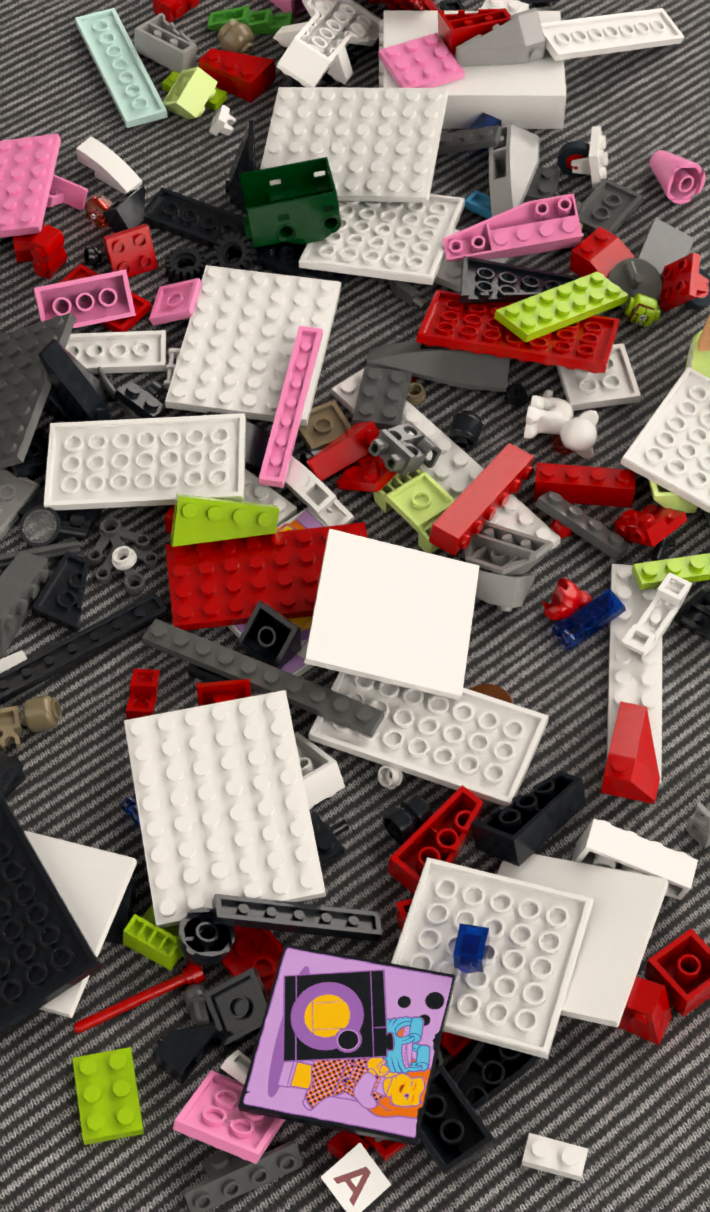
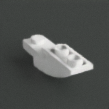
(316, 495)

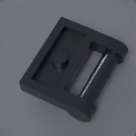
(695, 616)

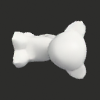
(555, 417)

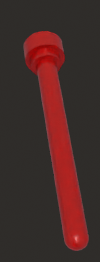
(190, 975)

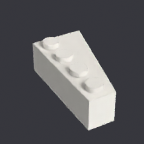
(626, 851)

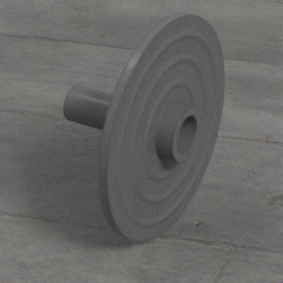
(636, 277)

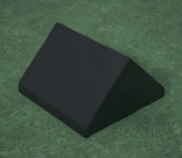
(270, 636)

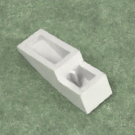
(107, 165)

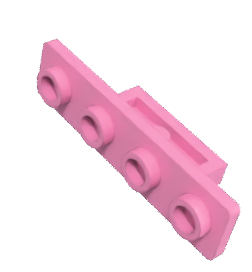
(66, 192)

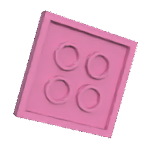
(421, 63)
(216, 1120)

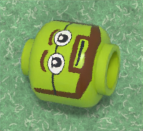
(642, 310)

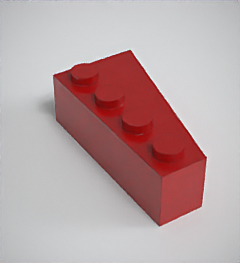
(437, 838)
(647, 1011)

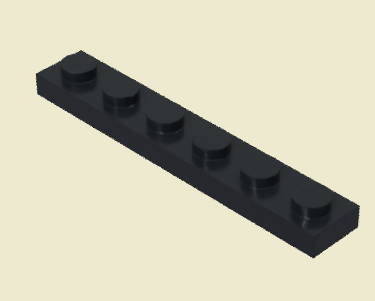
(296, 917)

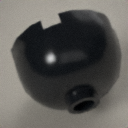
(202, 940)

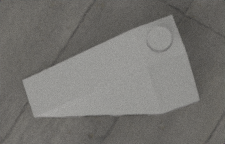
(503, 590)

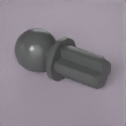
(196, 1005)

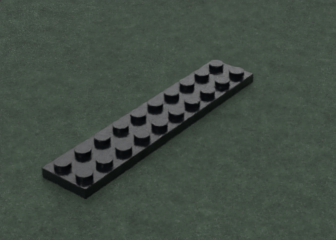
(209, 223)

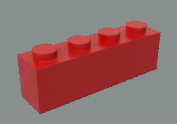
(586, 484)

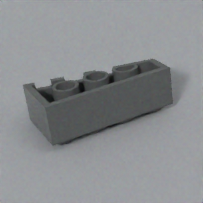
(18, 592)

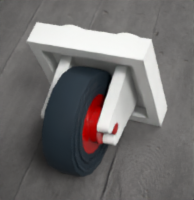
(584, 158)

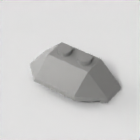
(505, 550)

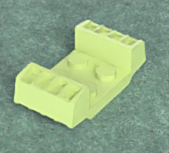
(417, 500)

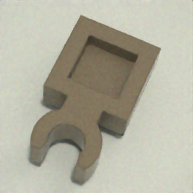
(10, 727)

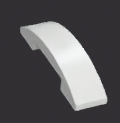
(658, 615)

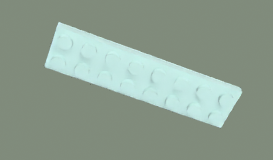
(121, 68)

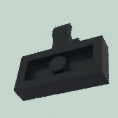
(141, 401)

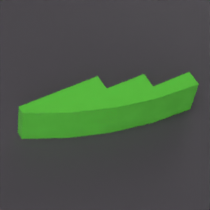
(259, 21)

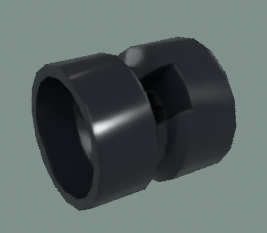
(407, 819)

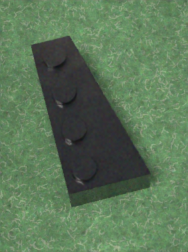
(530, 820)

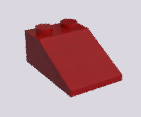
(598, 253)

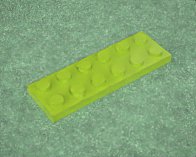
(561, 306)

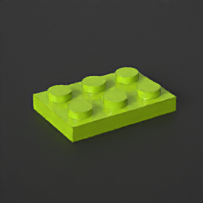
(107, 1096)

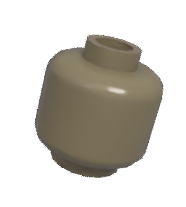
(40, 713)

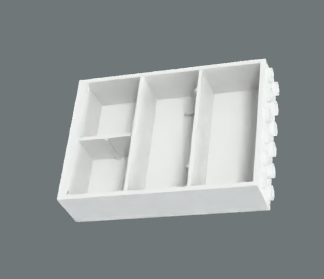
(518, 94)

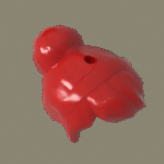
(565, 600)

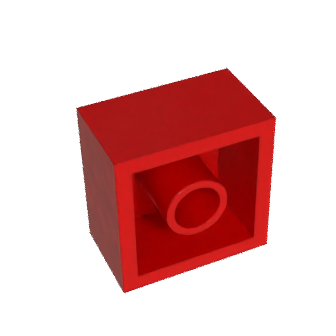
(683, 971)

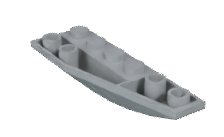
(512, 167)

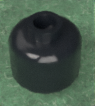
(465, 429)

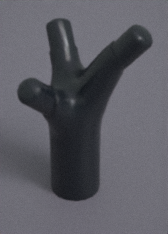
(660, 548)

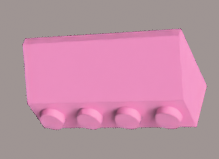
(87, 299)

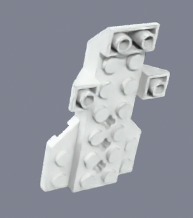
(323, 40)

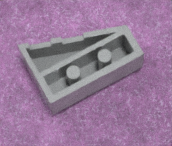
(165, 44)

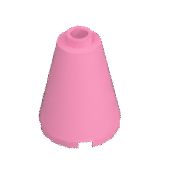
(677, 176)

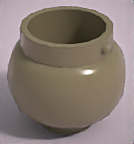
(236, 37)

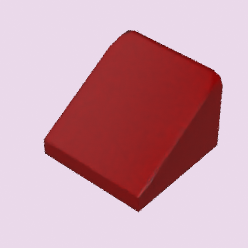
(343, 1143)

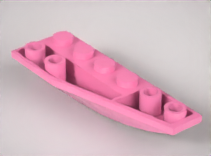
(521, 231)

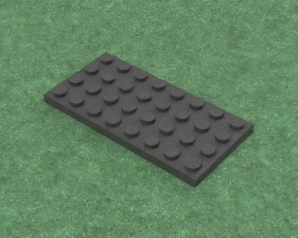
(25, 383)

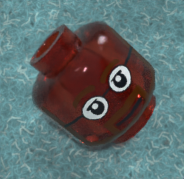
(94, 210)

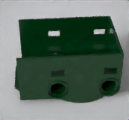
(306, 207)

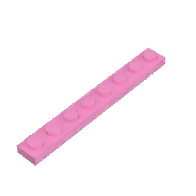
(290, 407)

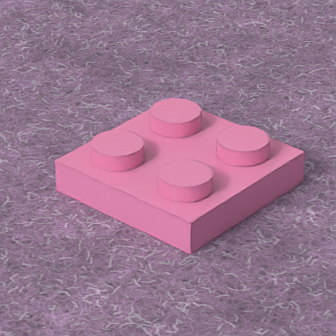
(175, 301)

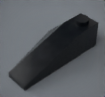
(244, 162)
(75, 384)
(490, 1071)

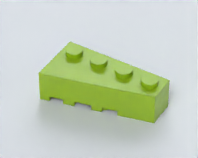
(215, 519)

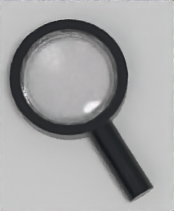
(45, 526)

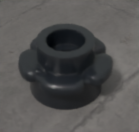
(92, 256)
(515, 395)

